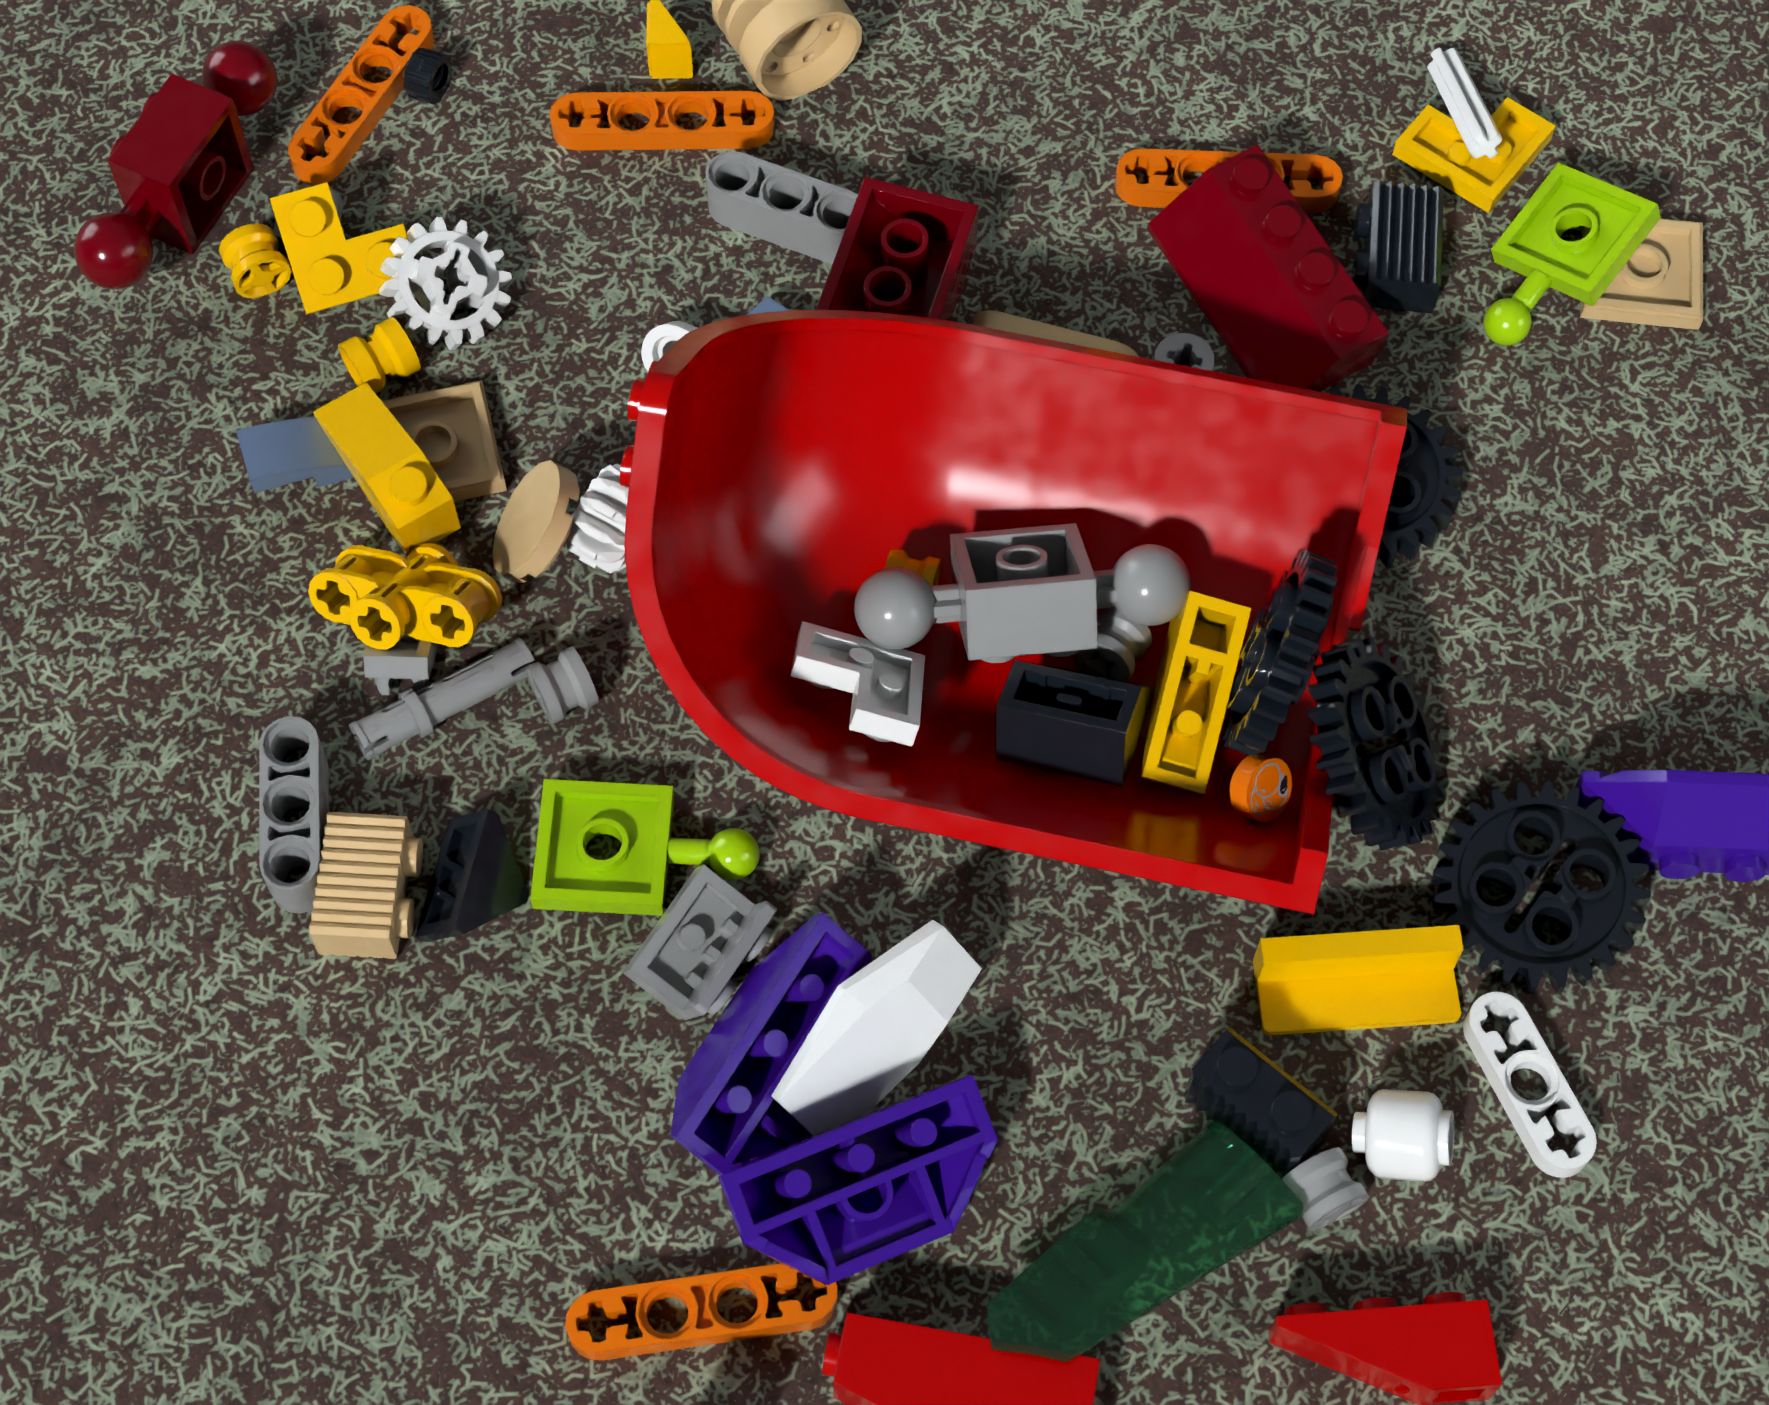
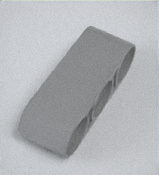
(753, 200)
(286, 788)

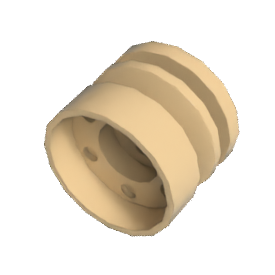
(790, 43)

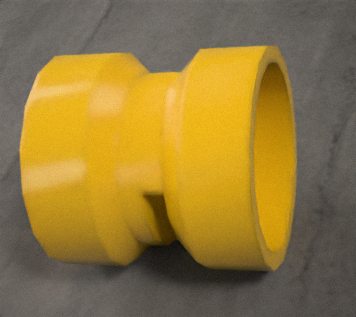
(386, 353)

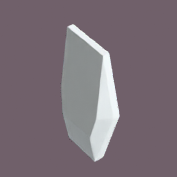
(876, 1029)

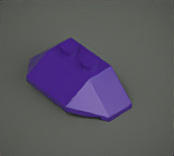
(1687, 819)
(726, 1089)
(865, 1184)

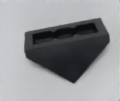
(472, 878)

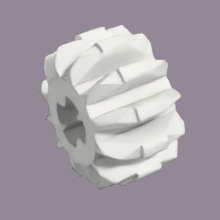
(600, 522)

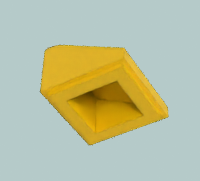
(666, 44)

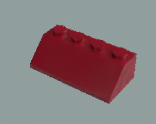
(902, 253)
(1267, 277)

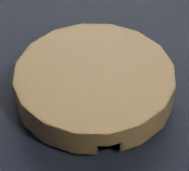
(535, 522)

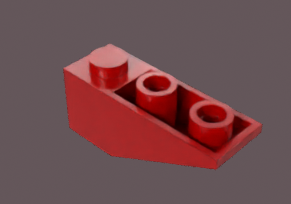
(1412, 1351)

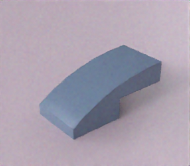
(290, 453)

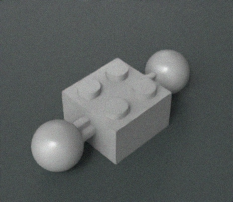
(1022, 594)

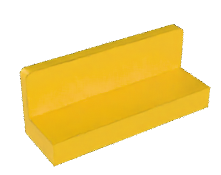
(1358, 980)

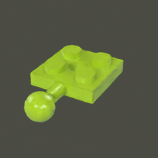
(1576, 268)
(637, 875)

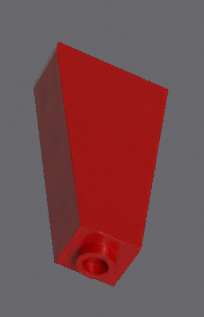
(920, 1365)

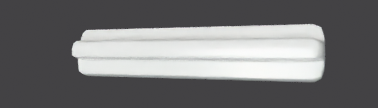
(1464, 103)

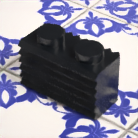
(1400, 246)
(1258, 1102)

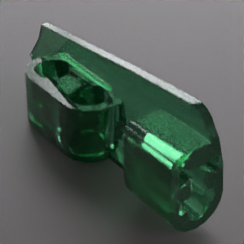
(1159, 1240)

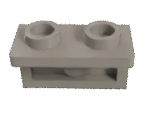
(700, 945)

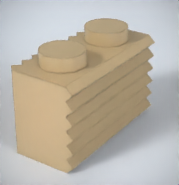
(363, 885)

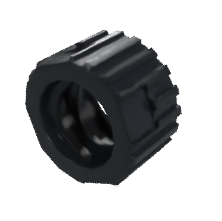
(427, 75)

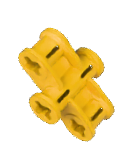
(394, 595)

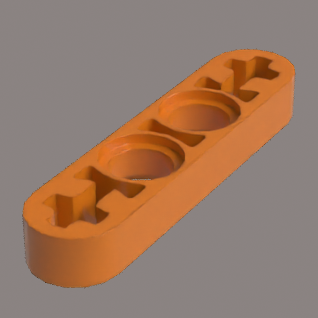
(356, 92)
(662, 111)
(1182, 162)
(704, 1322)

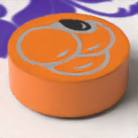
(1260, 787)

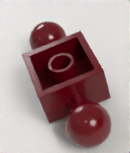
(178, 165)

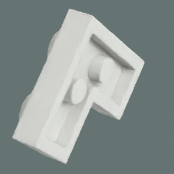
(882, 680)

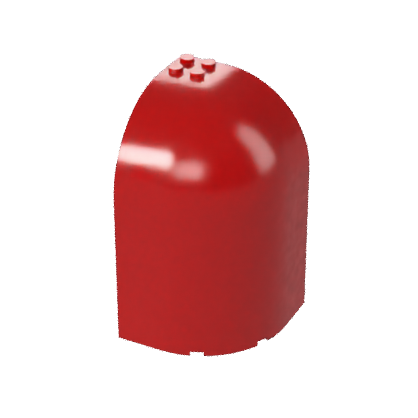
(814, 441)

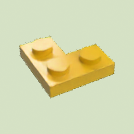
(1439, 152)
(322, 261)

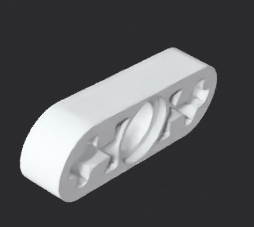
(1535, 1136)

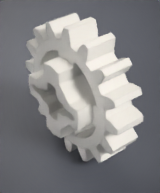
(422, 279)

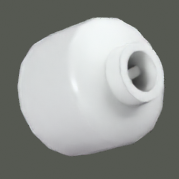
(1404, 1135)

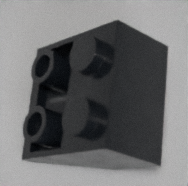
(1070, 721)

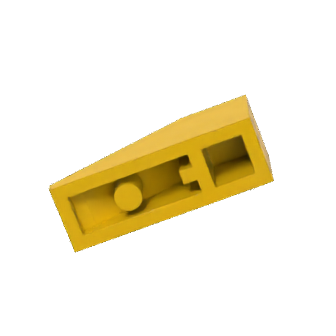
(389, 468)
(1193, 691)

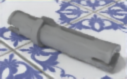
(434, 703)

